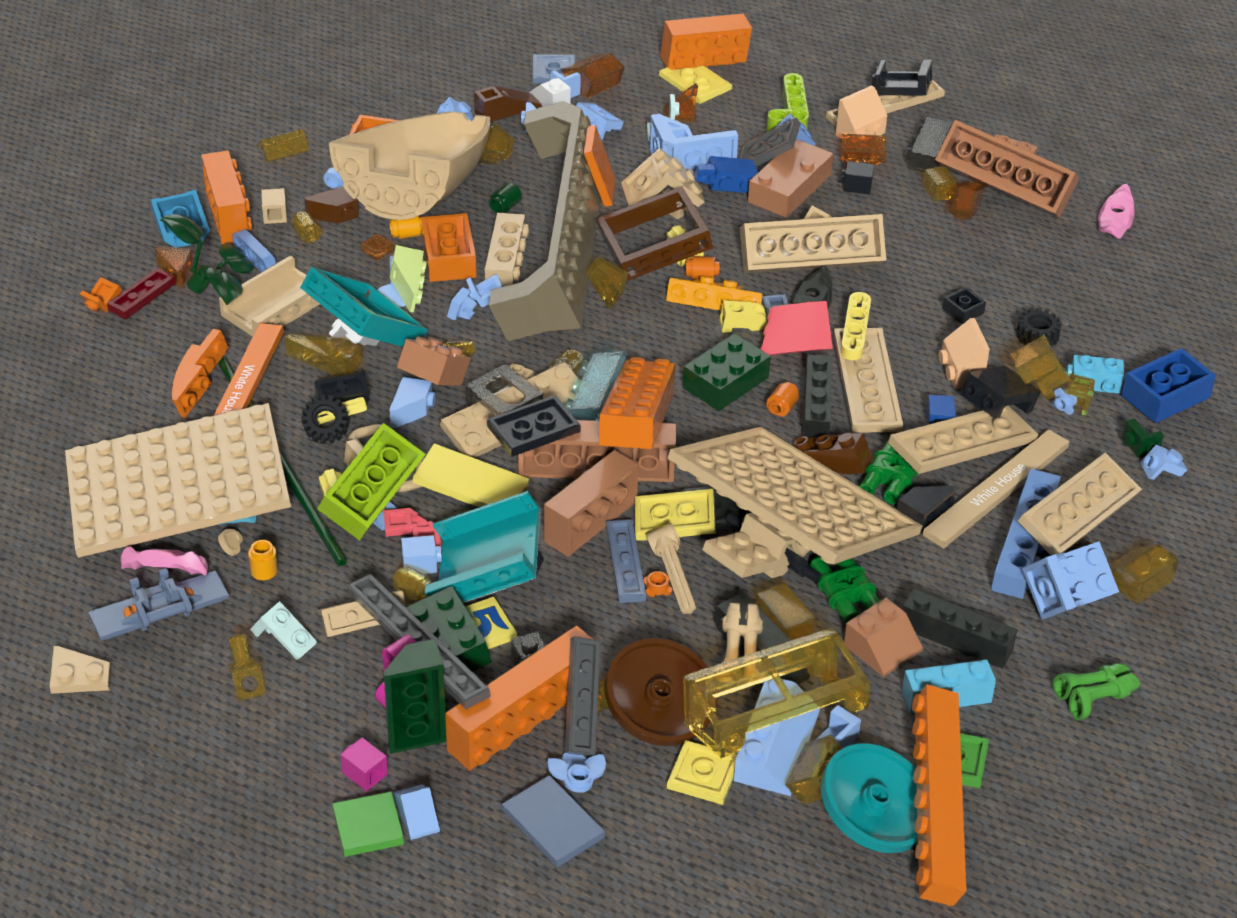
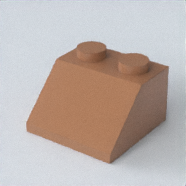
(882, 637)

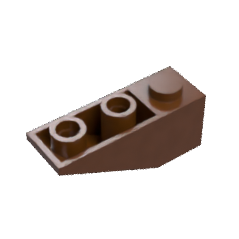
(502, 102)
(840, 453)

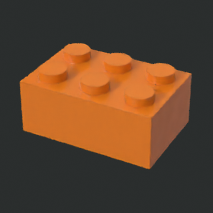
(448, 247)

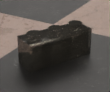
(927, 144)

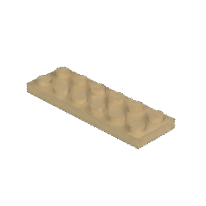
(869, 385)
(469, 426)
(961, 439)
(1079, 505)

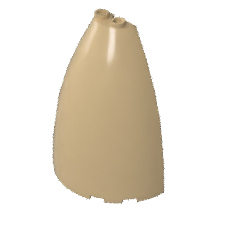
(410, 162)

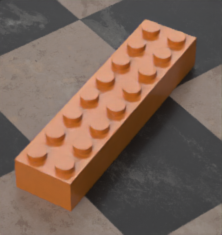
(637, 404)

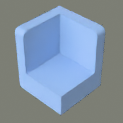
(572, 81)
(843, 727)

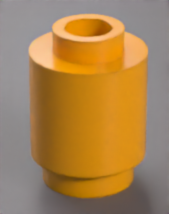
(405, 228)
(263, 560)

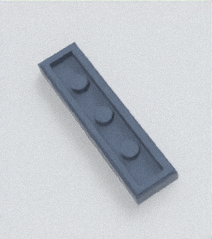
(625, 561)

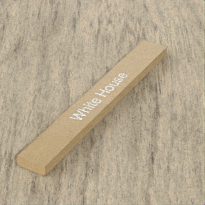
(995, 489)

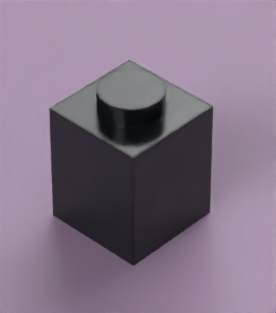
(857, 177)

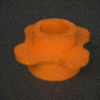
(657, 584)

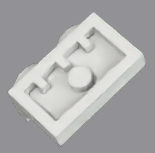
(341, 330)

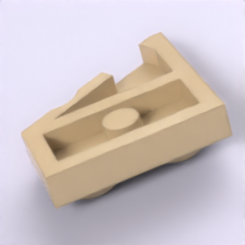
(78, 672)

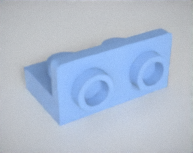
(601, 118)

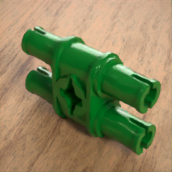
(891, 470)
(845, 587)

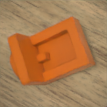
(101, 295)

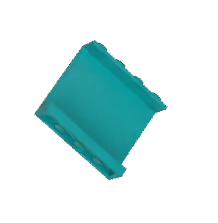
(489, 548)

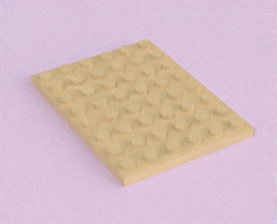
(175, 479)
(795, 494)

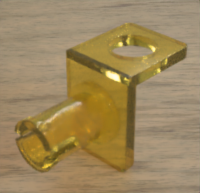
(243, 667)

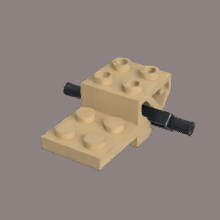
(759, 549)

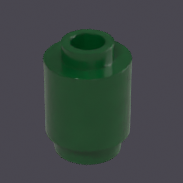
(505, 198)

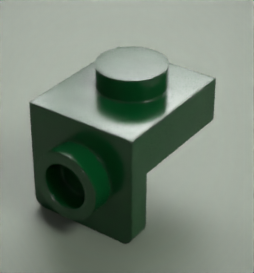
(1138, 439)

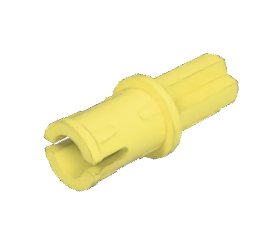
(352, 406)

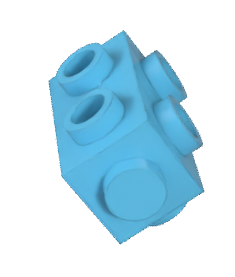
(1105, 371)

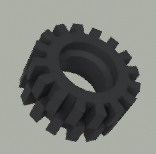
(1045, 322)
(318, 406)

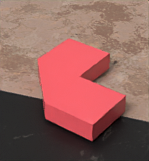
(406, 522)

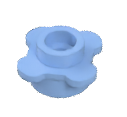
(1064, 401)

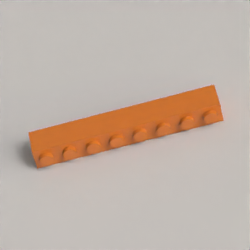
(939, 796)

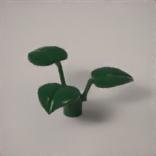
(224, 283)

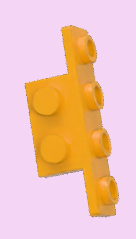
(707, 293)

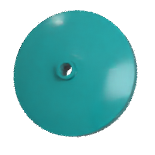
(872, 797)

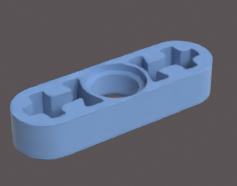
(253, 250)

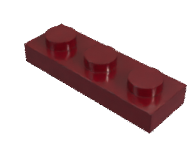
(141, 293)

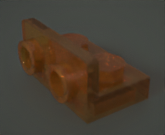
(863, 148)

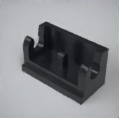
(343, 387)

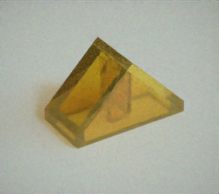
(607, 280)

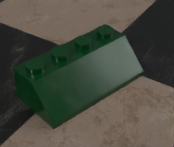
(415, 697)

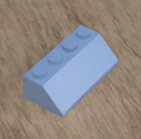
(774, 749)

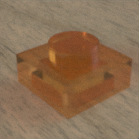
(377, 247)

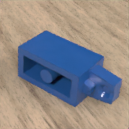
(726, 174)

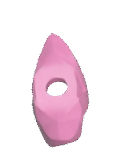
(1115, 222)
(164, 558)

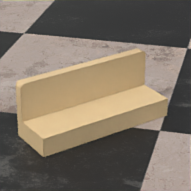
(350, 616)

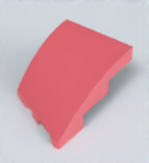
(797, 329)

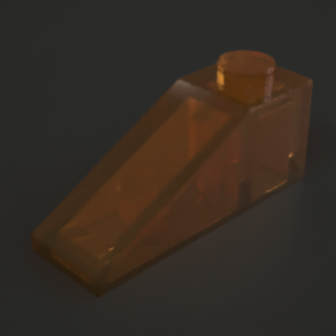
(967, 199)

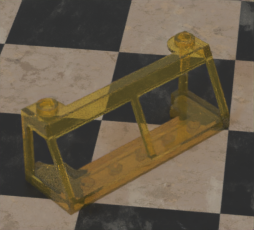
(813, 651)

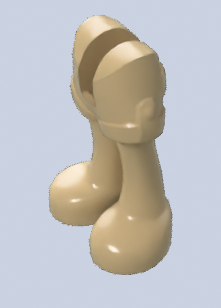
(731, 626)

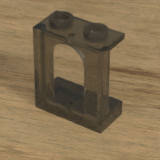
(485, 387)

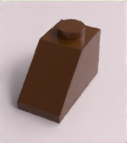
(332, 206)

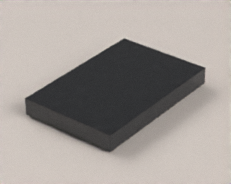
(533, 425)

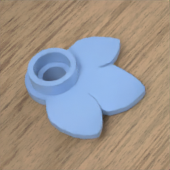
(577, 771)

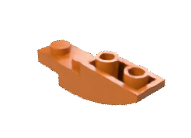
(193, 371)

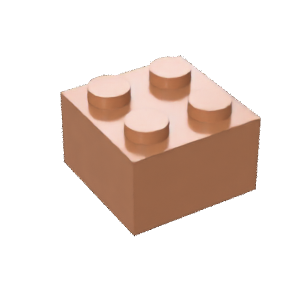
(433, 361)

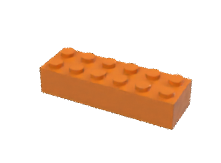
(516, 704)

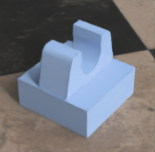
(462, 305)

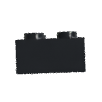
(964, 305)

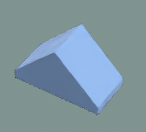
(417, 811)

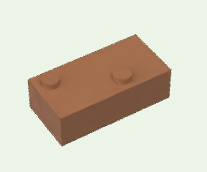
(790, 178)
(589, 502)

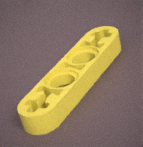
(855, 325)

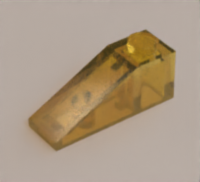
(325, 353)

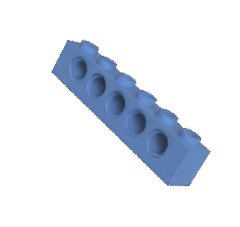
(1020, 546)

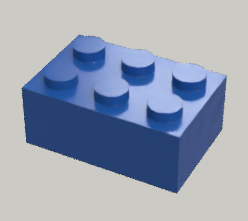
(1168, 385)

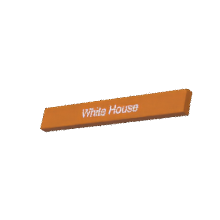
(251, 368)

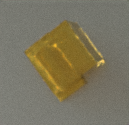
(1040, 363)

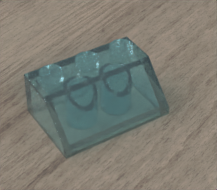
(595, 384)

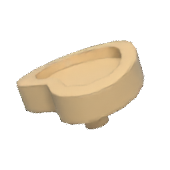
(230, 541)

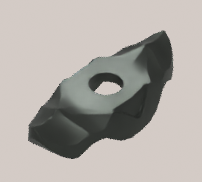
(817, 282)

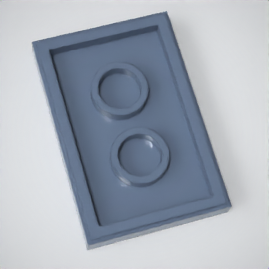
(553, 821)

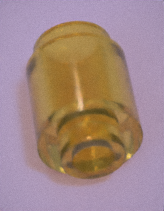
(306, 227)
(411, 582)

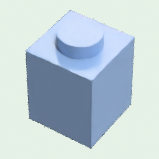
(421, 553)

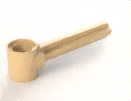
(665, 544)

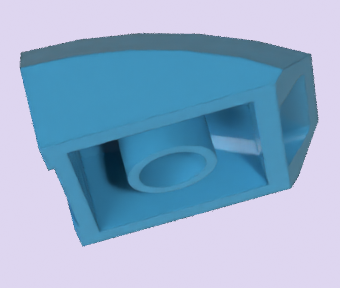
(181, 204)

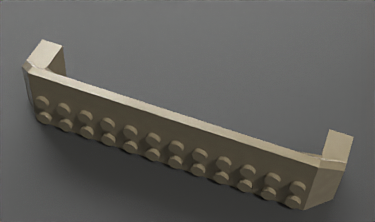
(557, 291)

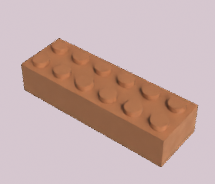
(1007, 168)
(581, 451)

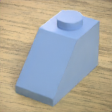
(411, 401)

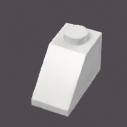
(552, 92)

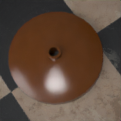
(648, 690)

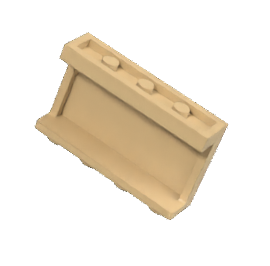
(270, 298)

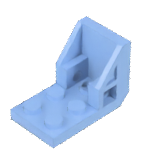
(691, 150)
(1070, 580)

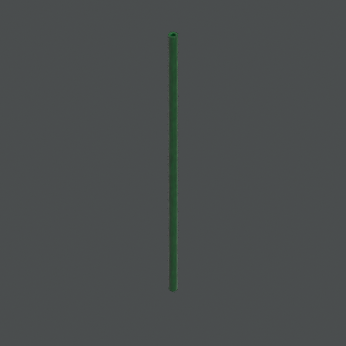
(298, 490)

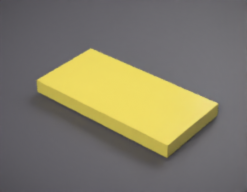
(467, 477)

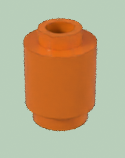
(702, 266)
(783, 399)

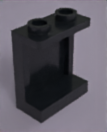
(902, 82)
(997, 388)

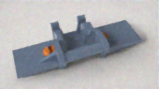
(157, 603)

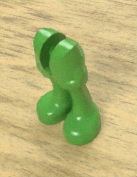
(1114, 682)

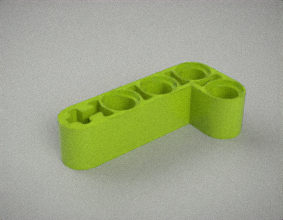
(793, 100)

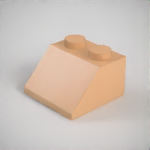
(861, 114)
(964, 352)

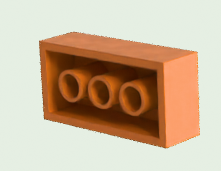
(705, 41)
(225, 194)

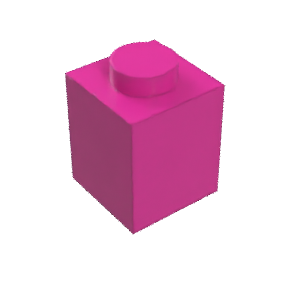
(364, 764)

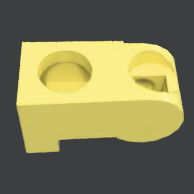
(742, 315)

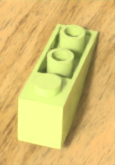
(407, 275)

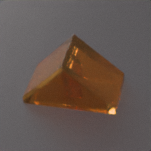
(687, 105)
(176, 262)

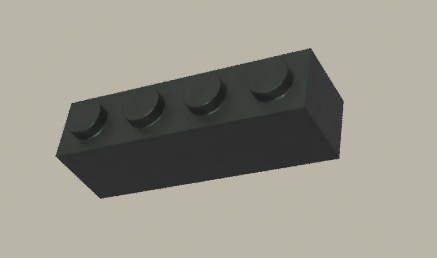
(817, 396)
(960, 628)
(770, 635)

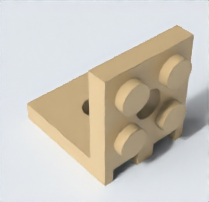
(656, 174)

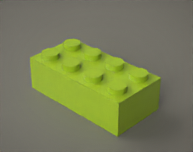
(371, 481)

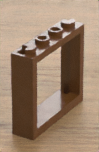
(662, 253)

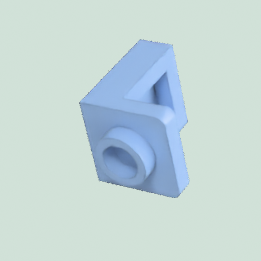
(482, 291)
(1163, 459)

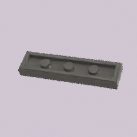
(582, 696)

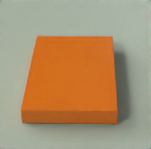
(599, 165)

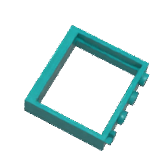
(366, 315)

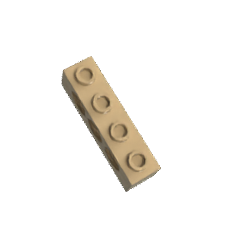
(507, 248)

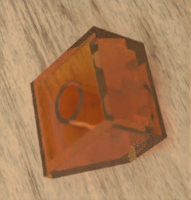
(597, 73)

